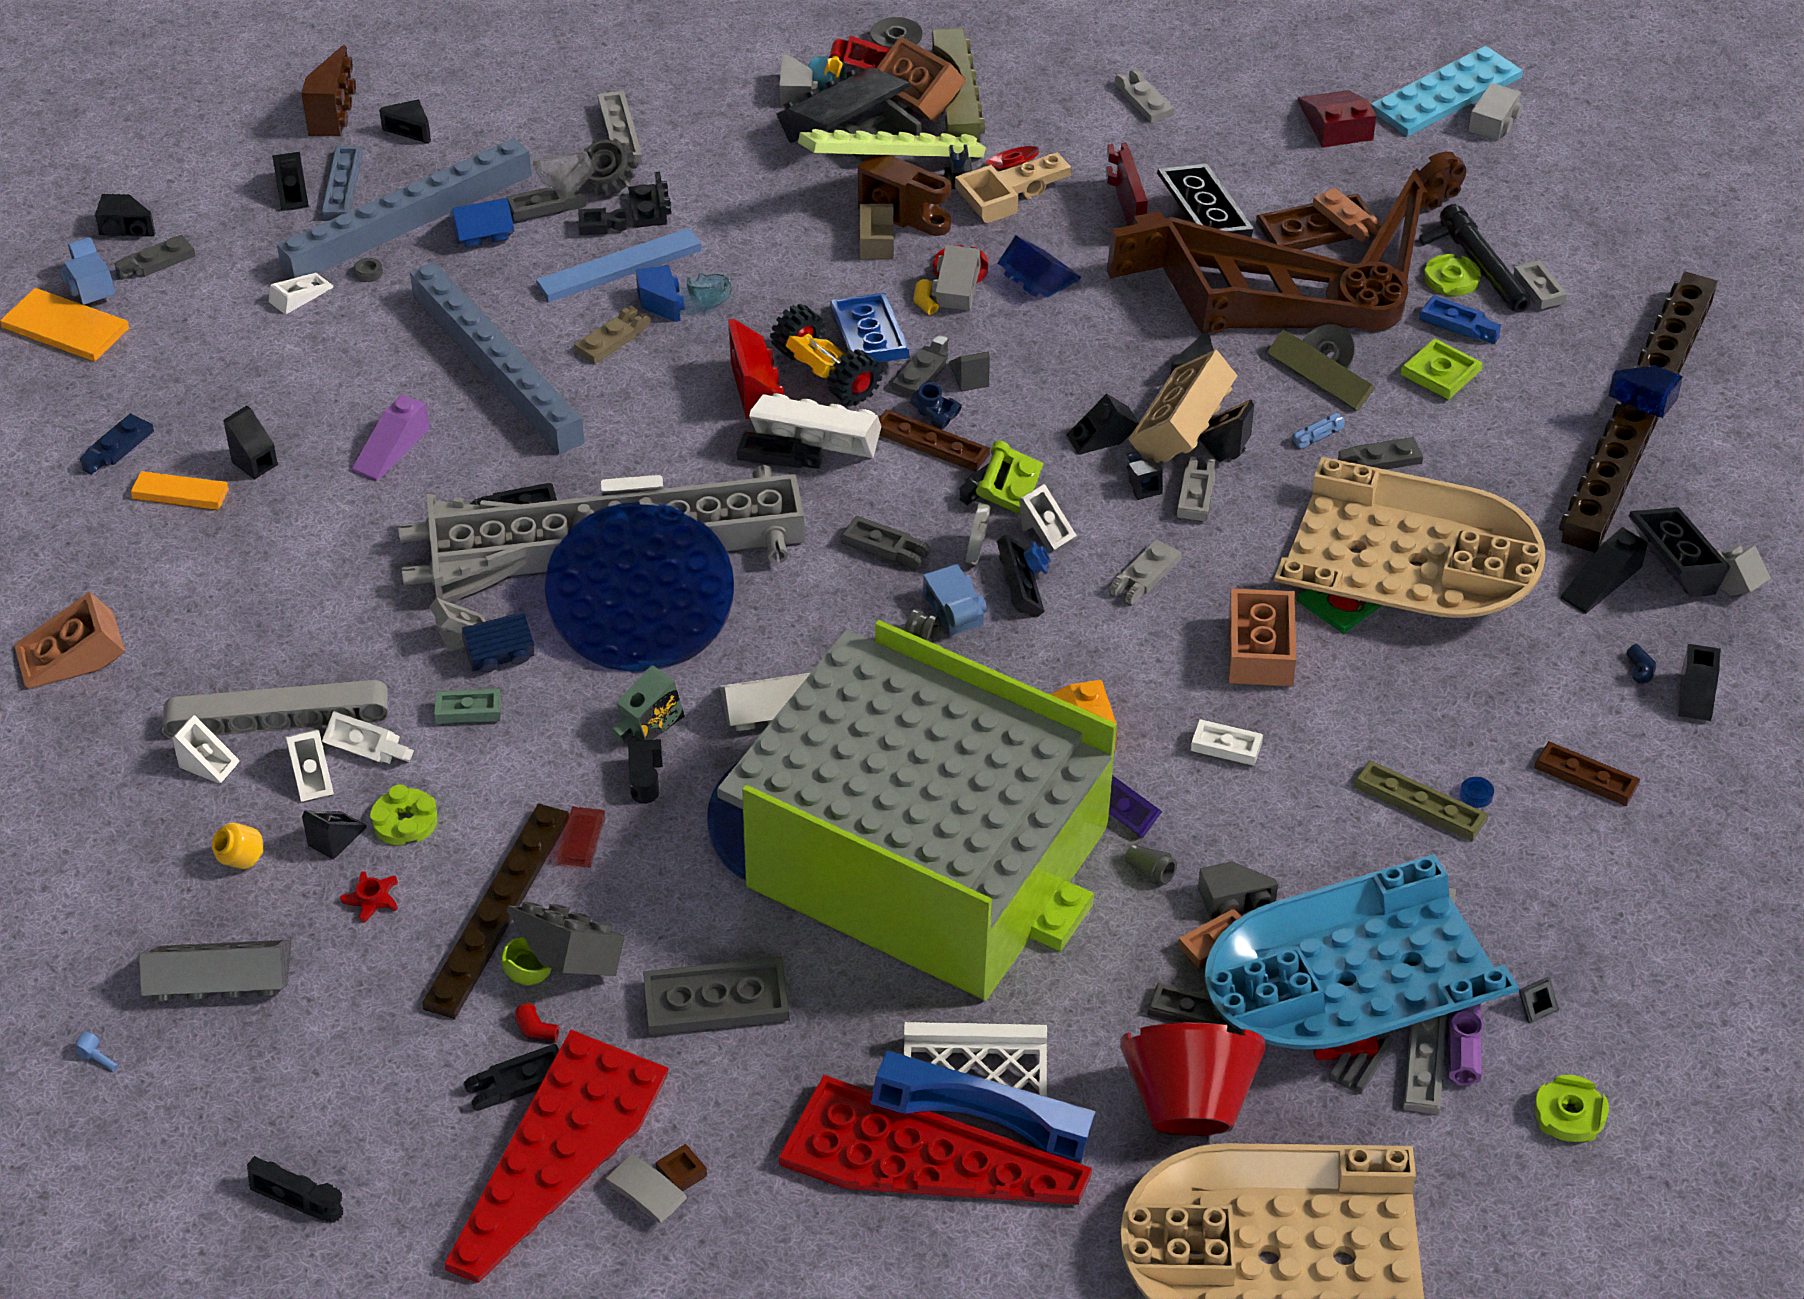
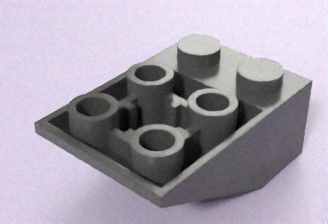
(568, 939)

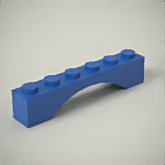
(918, 1086)

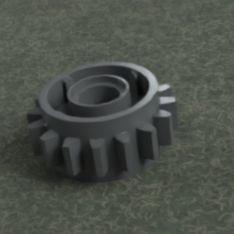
(619, 170)

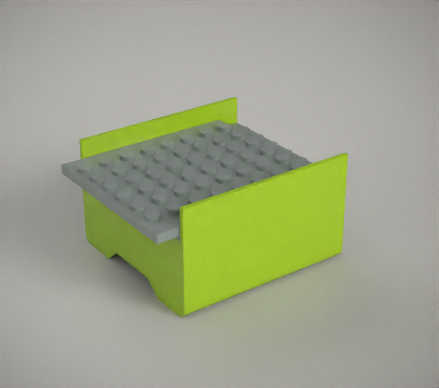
(926, 806)

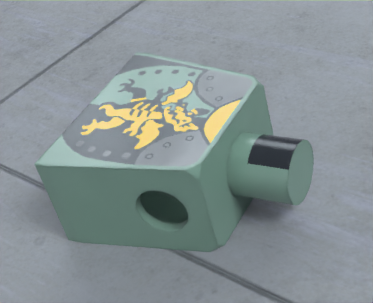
(648, 707)

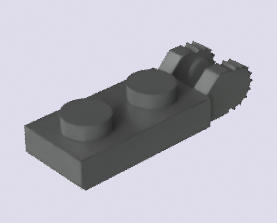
(543, 202)
(885, 542)

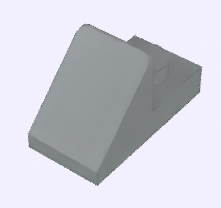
(1043, 514)
(451, 620)

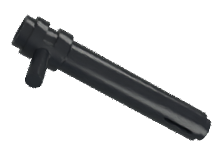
(1465, 232)

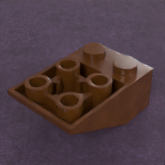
(328, 95)

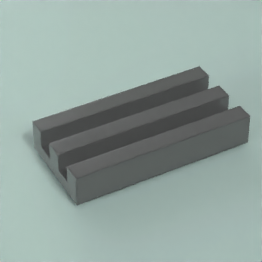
(1369, 1072)

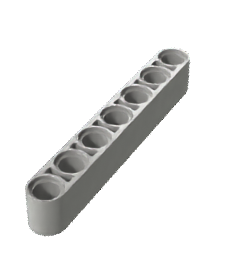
(277, 707)

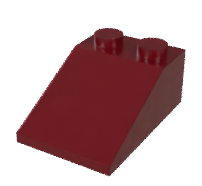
(1339, 117)

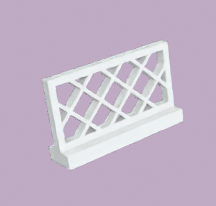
(982, 1039)

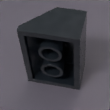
(1681, 549)

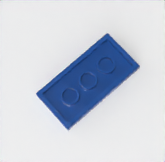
(870, 326)

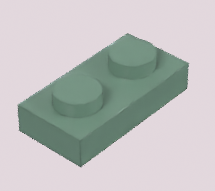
(467, 706)

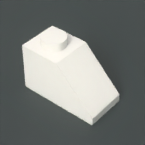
(309, 765)

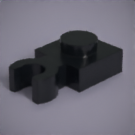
(597, 221)

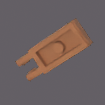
(1346, 214)

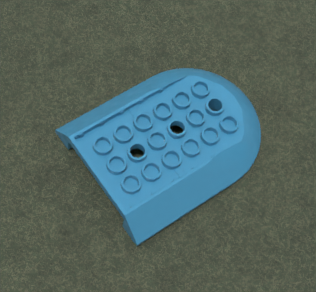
(1286, 960)

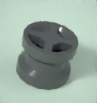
(923, 625)

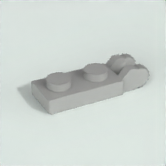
(1144, 96)
(1196, 490)
(1146, 571)

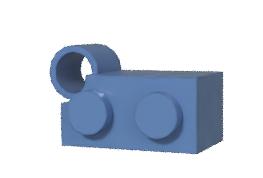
(86, 272)
(954, 599)

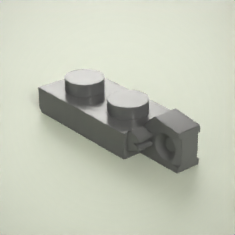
(155, 258)
(923, 367)
(1384, 454)

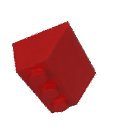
(751, 365)

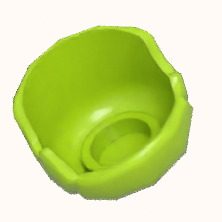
(521, 963)

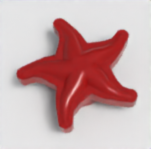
(371, 894)

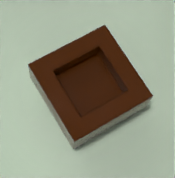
(682, 1167)

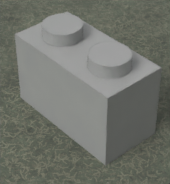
(1495, 112)
(957, 277)

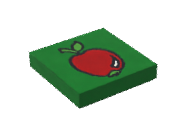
(1336, 610)

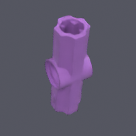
(1465, 1045)

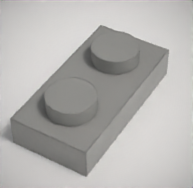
(1540, 284)

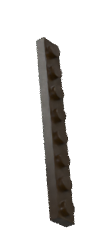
(491, 917)

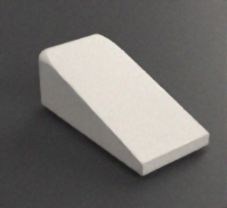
(297, 291)

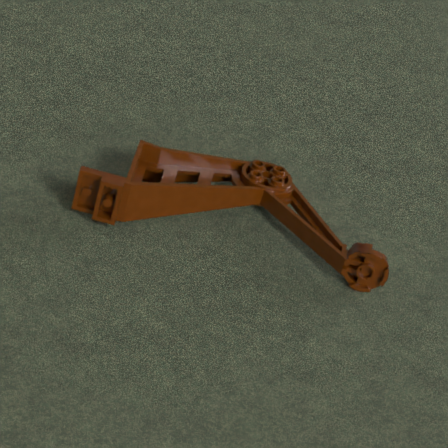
(1357, 295)

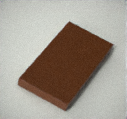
(1304, 226)

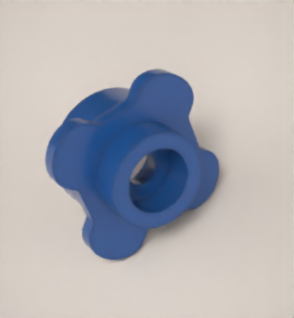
(1037, 558)

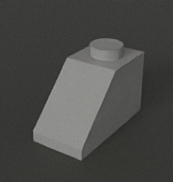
(794, 80)

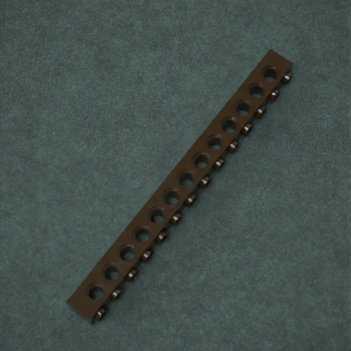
(1630, 431)

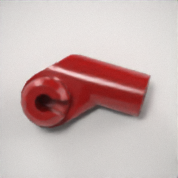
(531, 1025)

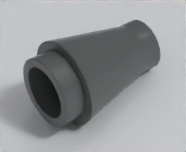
(1154, 864)

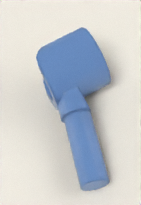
(87, 1049)

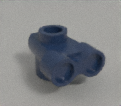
(931, 403)

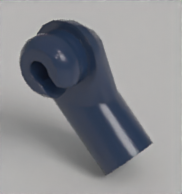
(1645, 665)

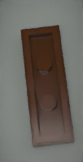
(1587, 773)

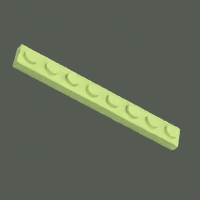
(888, 144)

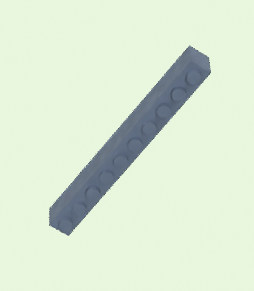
(404, 209)
(497, 358)

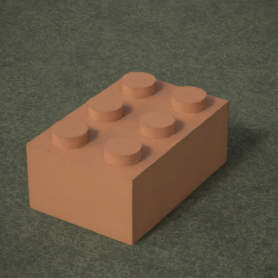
(1262, 637)

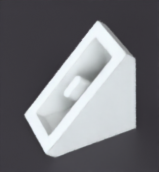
(202, 751)

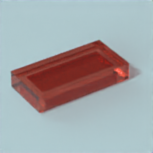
(581, 837)

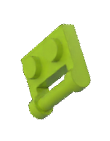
(1019, 480)

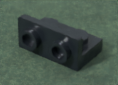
(650, 203)

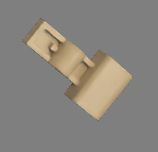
(996, 193)

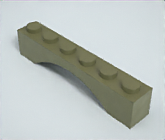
(965, 112)

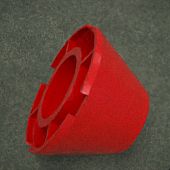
(1192, 1074)

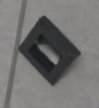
(1538, 999)

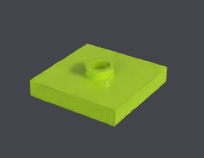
(1441, 368)

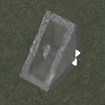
(565, 172)

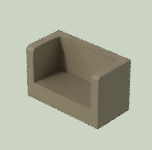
(876, 231)

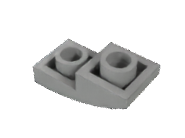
(647, 1188)

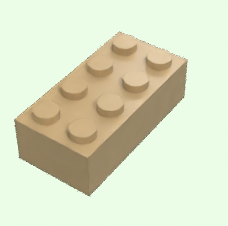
(1183, 408)

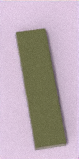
(1321, 370)
(1421, 800)

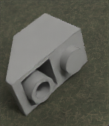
(1746, 569)

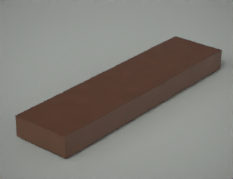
(933, 440)

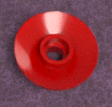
(1013, 157)

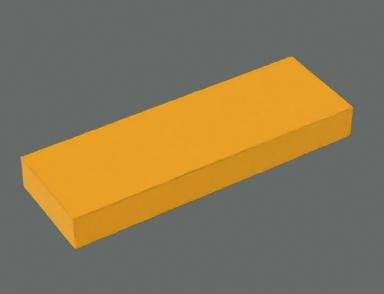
(179, 490)

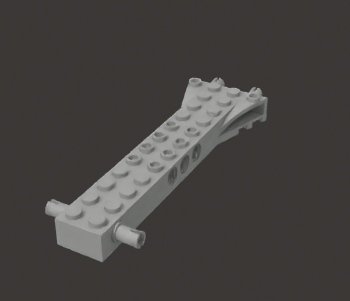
(498, 539)

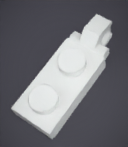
(364, 739)

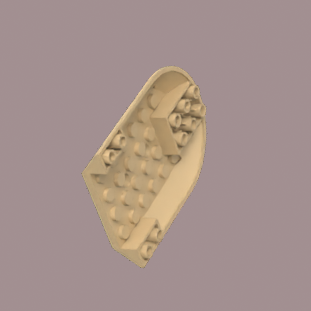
(1471, 543)
(1282, 1201)

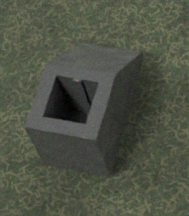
(1234, 887)

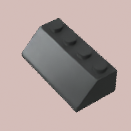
(215, 968)

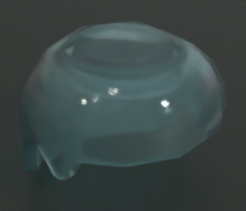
(709, 290)

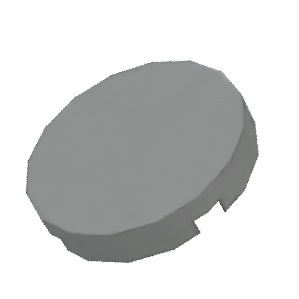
(977, 534)

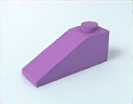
(392, 437)

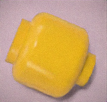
(237, 845)

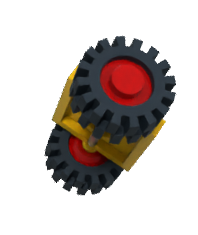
(852, 373)

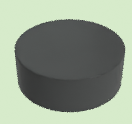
(368, 270)

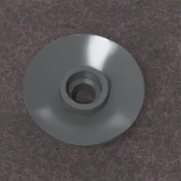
(890, 29)
(1333, 339)

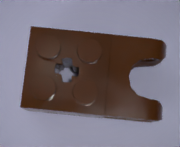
(910, 190)

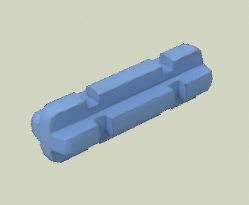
(1318, 430)

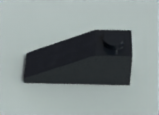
(1606, 570)

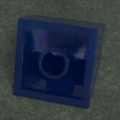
(1035, 268)

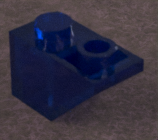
(1646, 388)

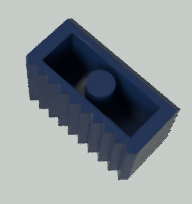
(498, 642)

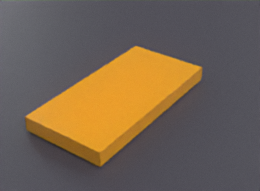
(64, 324)

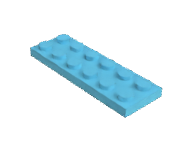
(1445, 90)

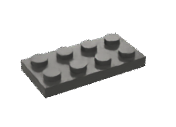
(716, 996)

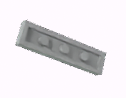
(619, 121)

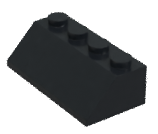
(1204, 198)

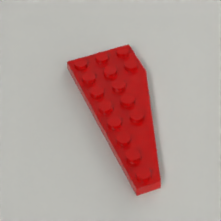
(575, 1122)
(920, 1153)

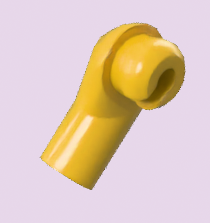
(922, 297)

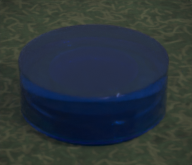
(1477, 792)

